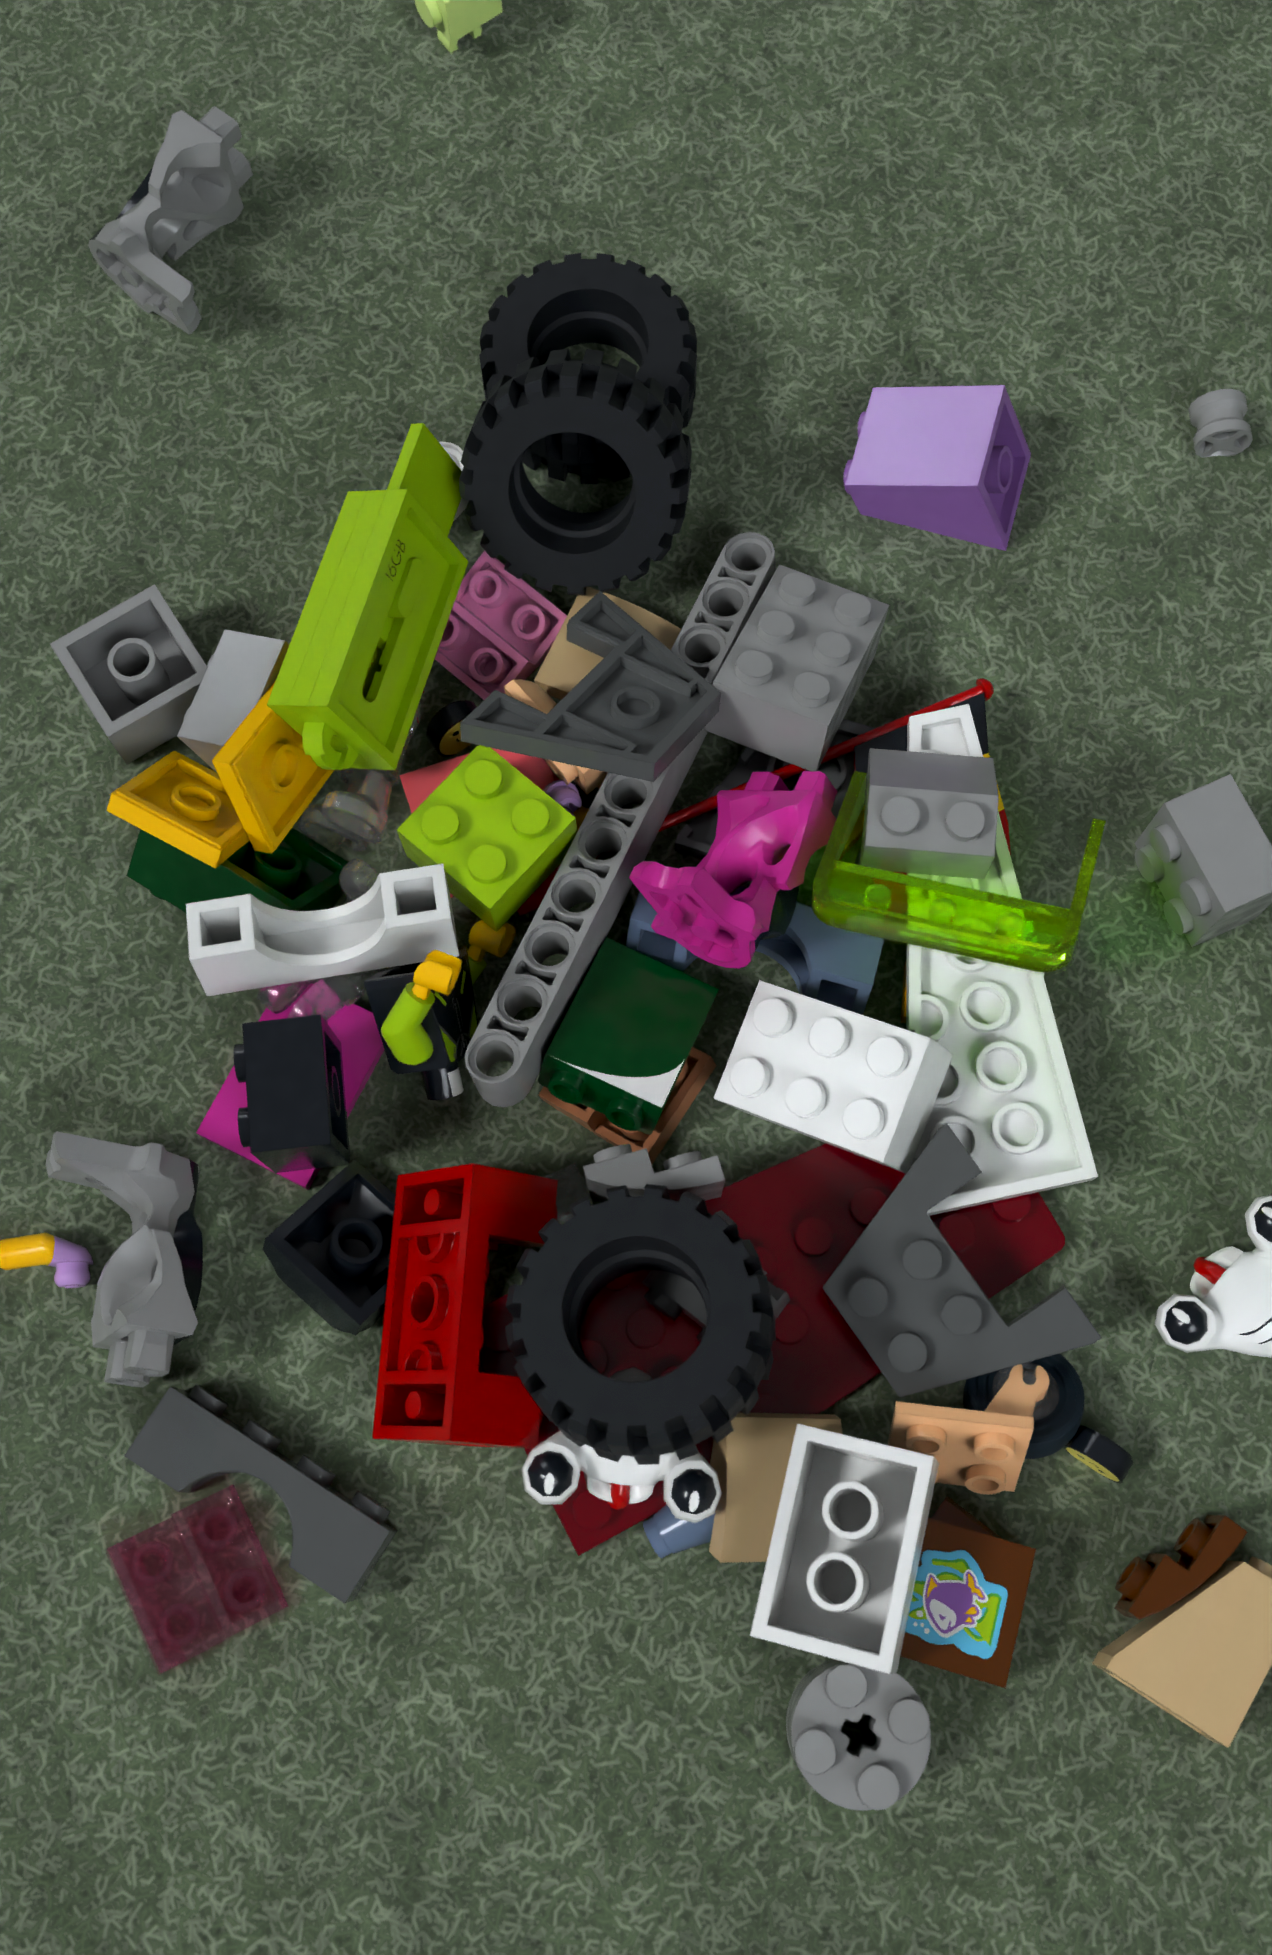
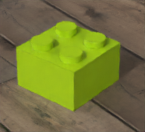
(490, 834)

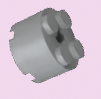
(871, 1772)

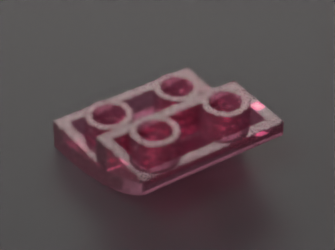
(196, 1579)

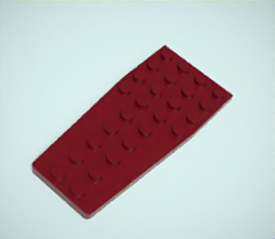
(802, 1227)

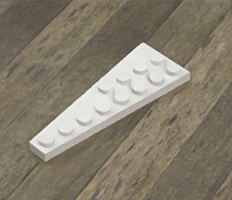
(1008, 1071)

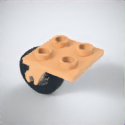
(1006, 1419)

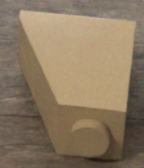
(1203, 1652)

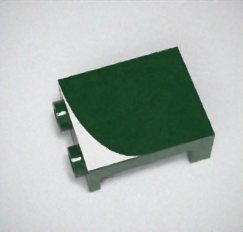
(626, 1037)

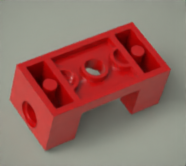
(432, 1351)

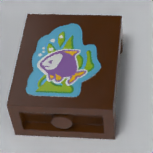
(967, 1602)

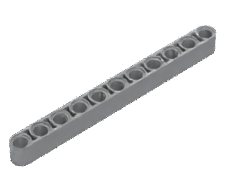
(730, 591)

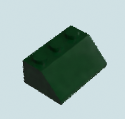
(293, 878)

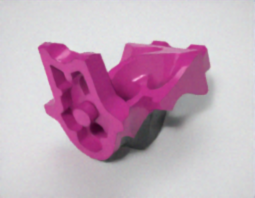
(759, 838)

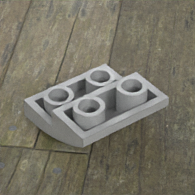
(682, 1173)

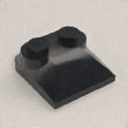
(339, 1249)

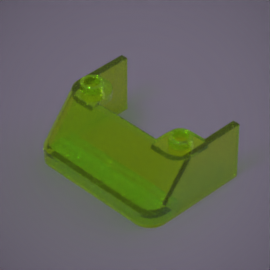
(945, 915)

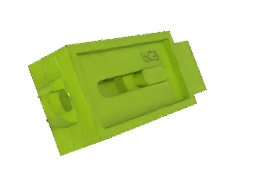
(375, 614)

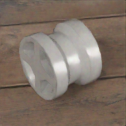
(1220, 423)

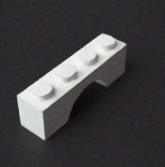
(253, 945)

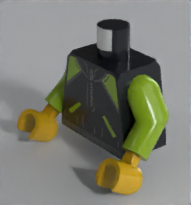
(430, 1009)

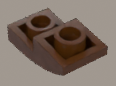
(1161, 1581)

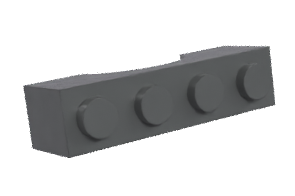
(333, 1536)

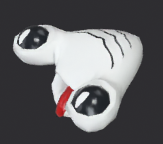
(1229, 1296)
(555, 1467)

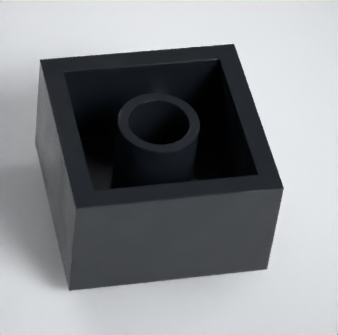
(293, 1094)

